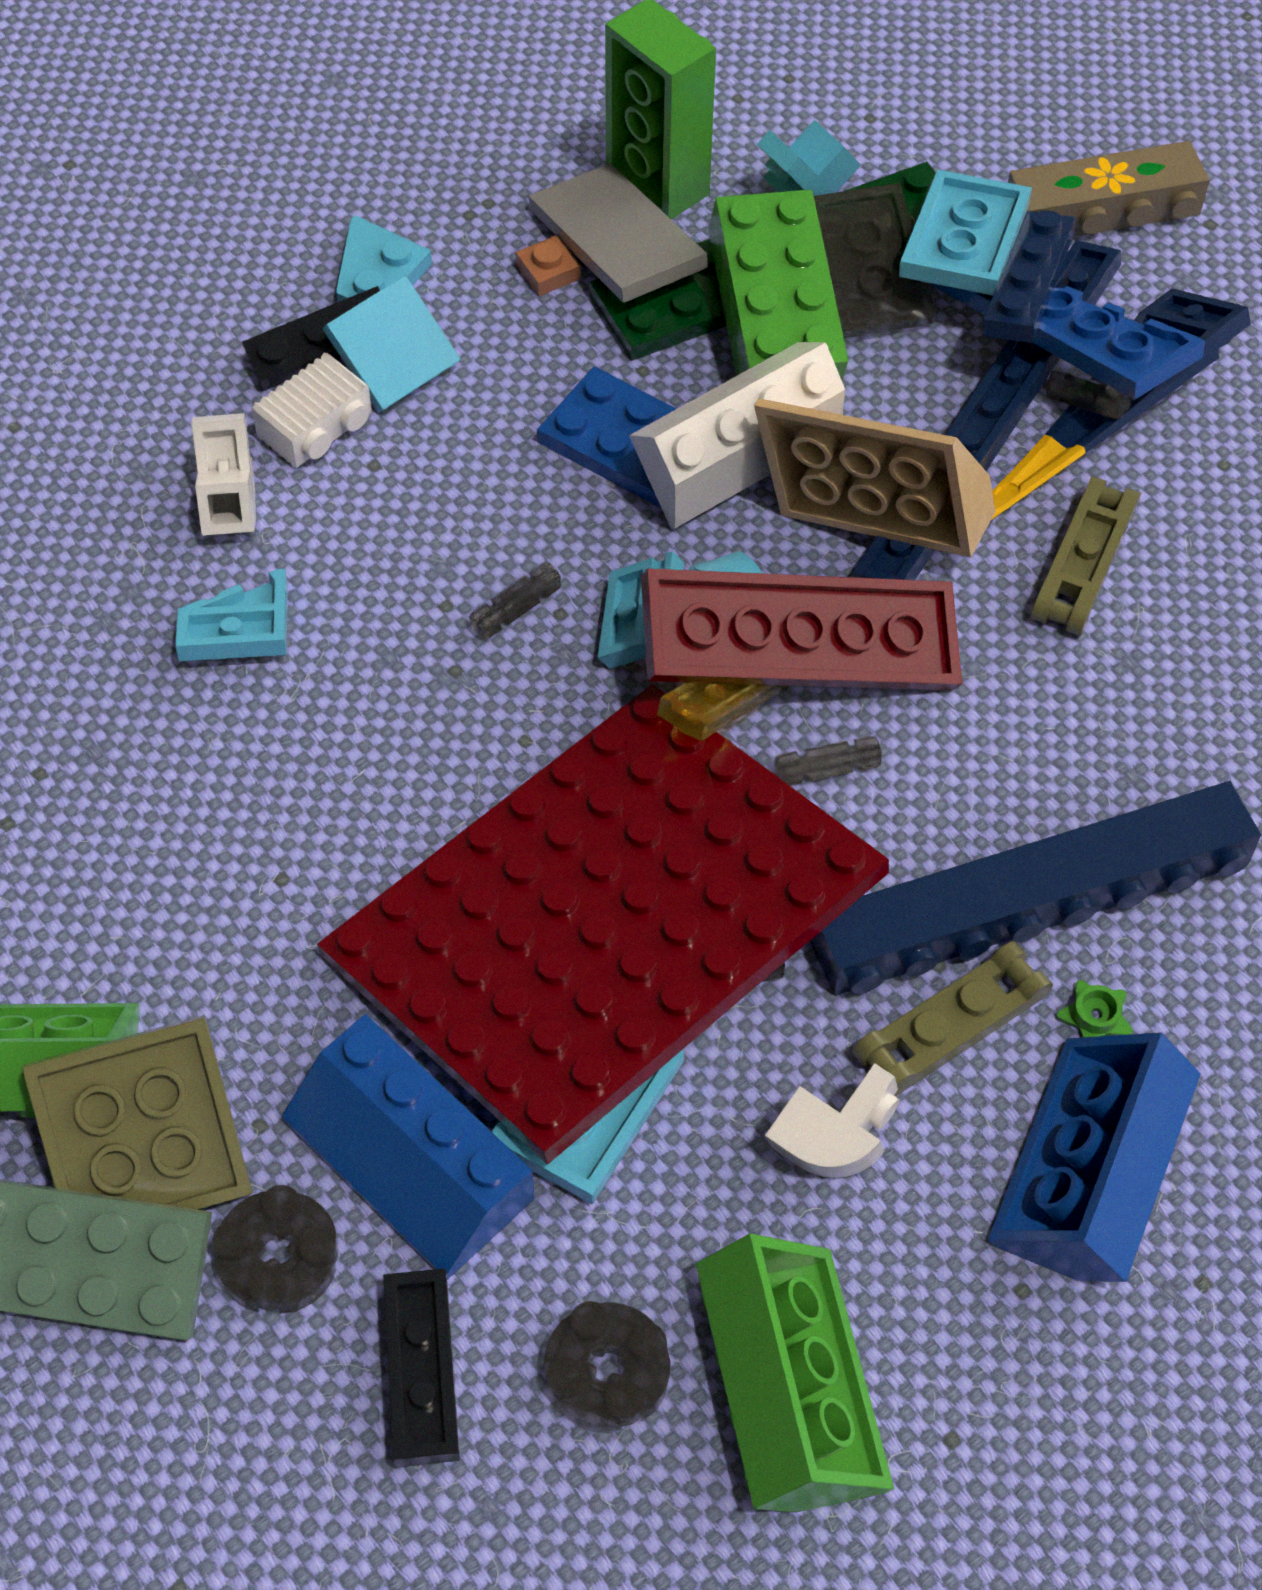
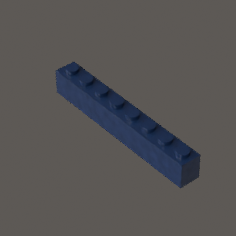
(1036, 888)

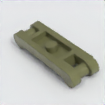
(1086, 555)
(954, 1018)

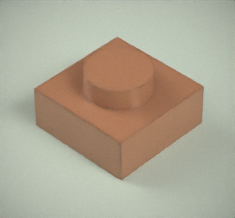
(548, 265)

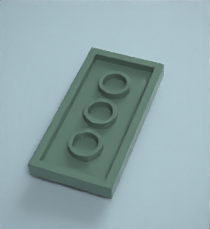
(101, 1259)

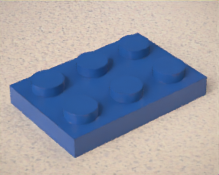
(595, 429)

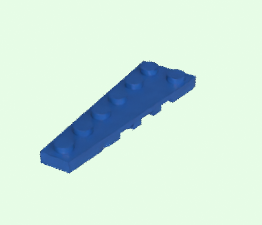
(1104, 341)

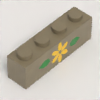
(1120, 187)

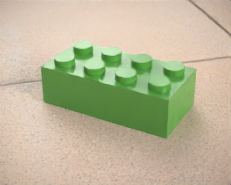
(660, 105)
(774, 276)

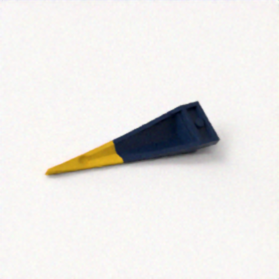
(1082, 430)

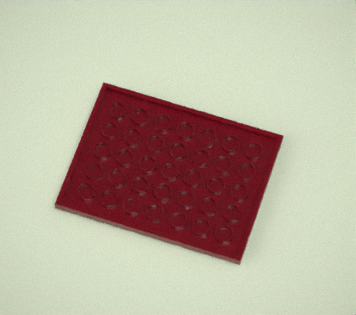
(601, 920)

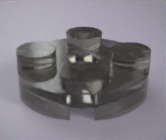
(270, 1284)
(623, 1398)

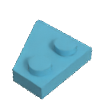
(378, 259)

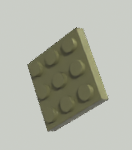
(141, 1119)

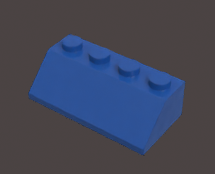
(408, 1147)
(1097, 1156)

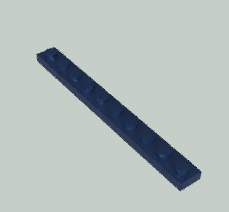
(999, 403)

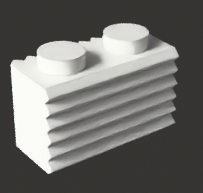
(312, 410)

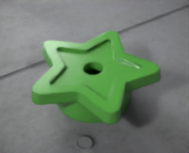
(1101, 999)

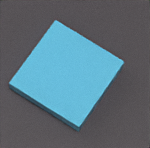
(391, 343)

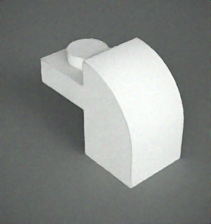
(224, 474)
(831, 1141)

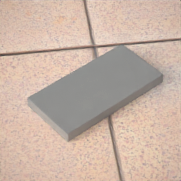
(618, 232)

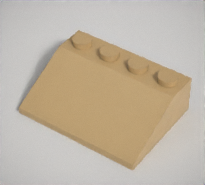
(875, 477)

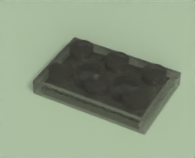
(863, 247)

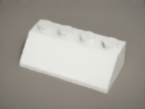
(715, 441)

